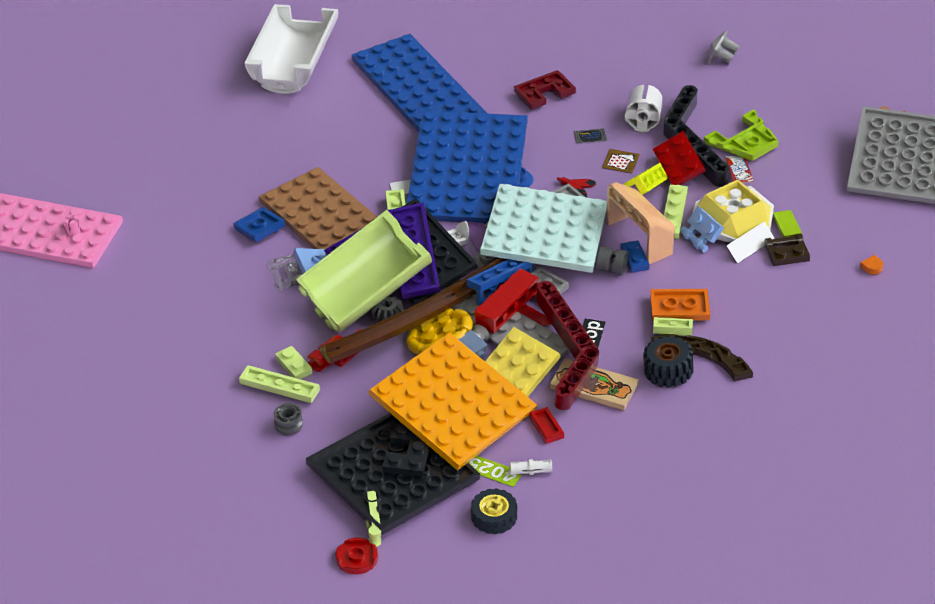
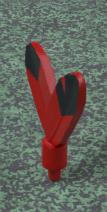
(578, 184)

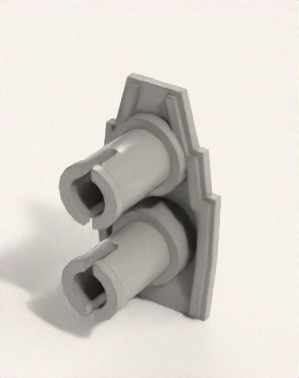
(716, 51)

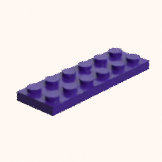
(415, 225)

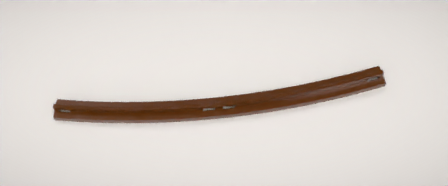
(402, 321)

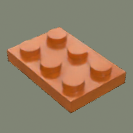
(680, 304)

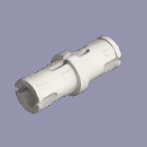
(531, 467)

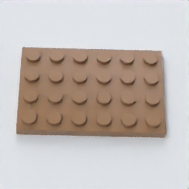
(317, 208)

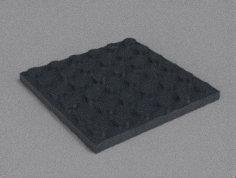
(356, 464)

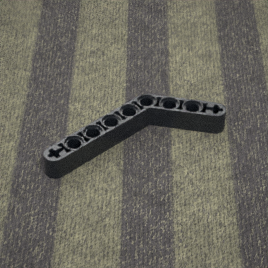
(675, 122)

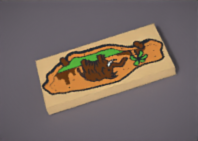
(603, 387)

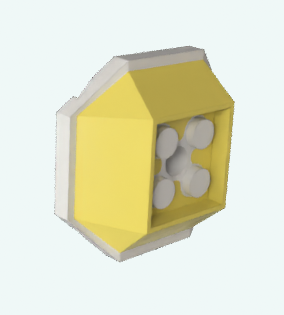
(736, 209)

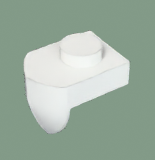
(460, 233)

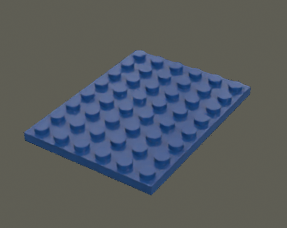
(464, 161)

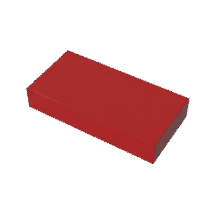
(546, 425)

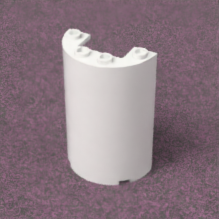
(288, 49)

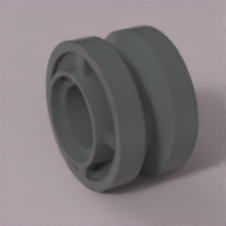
(288, 419)

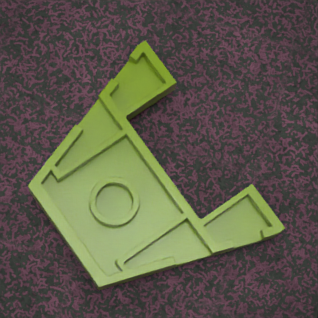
(749, 143)

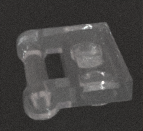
(291, 271)

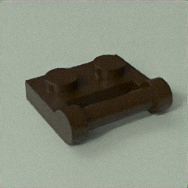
(787, 254)

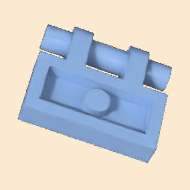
(706, 225)

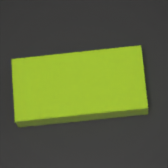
(786, 223)

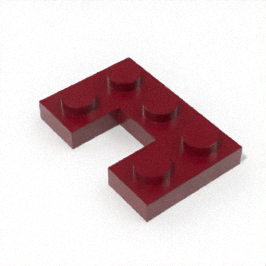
(532, 90)

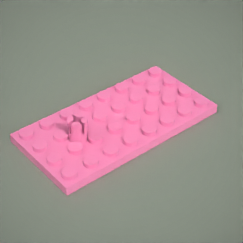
(55, 230)

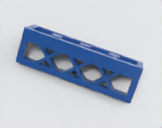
(493, 276)

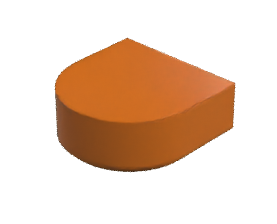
(872, 265)

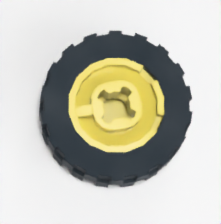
(494, 511)

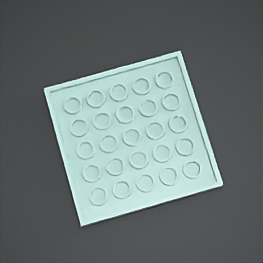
(545, 228)

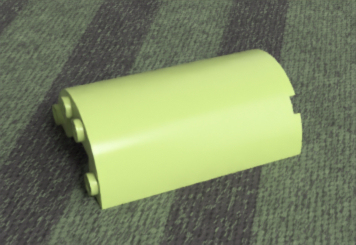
(362, 272)

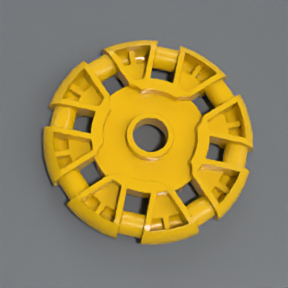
(450, 321)

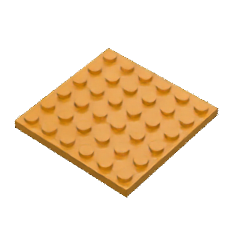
(453, 400)

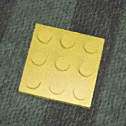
(522, 360)

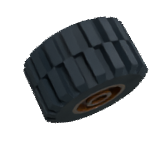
(668, 361)

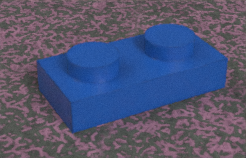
(636, 257)

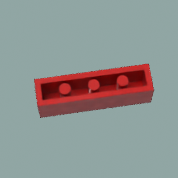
(506, 300)

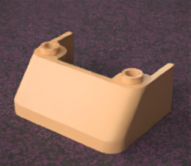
(628, 202)

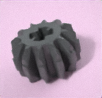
(386, 308)

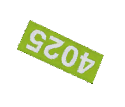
(494, 471)

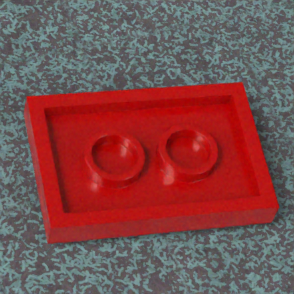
(679, 159)

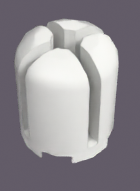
(650, 106)

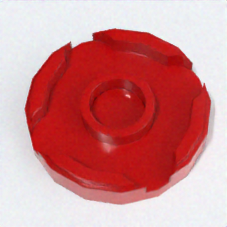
(356, 556)

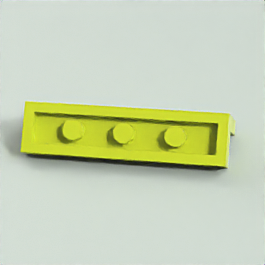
(648, 179)

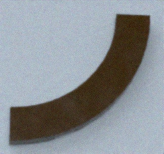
(719, 354)

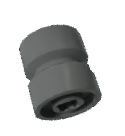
(605, 260)

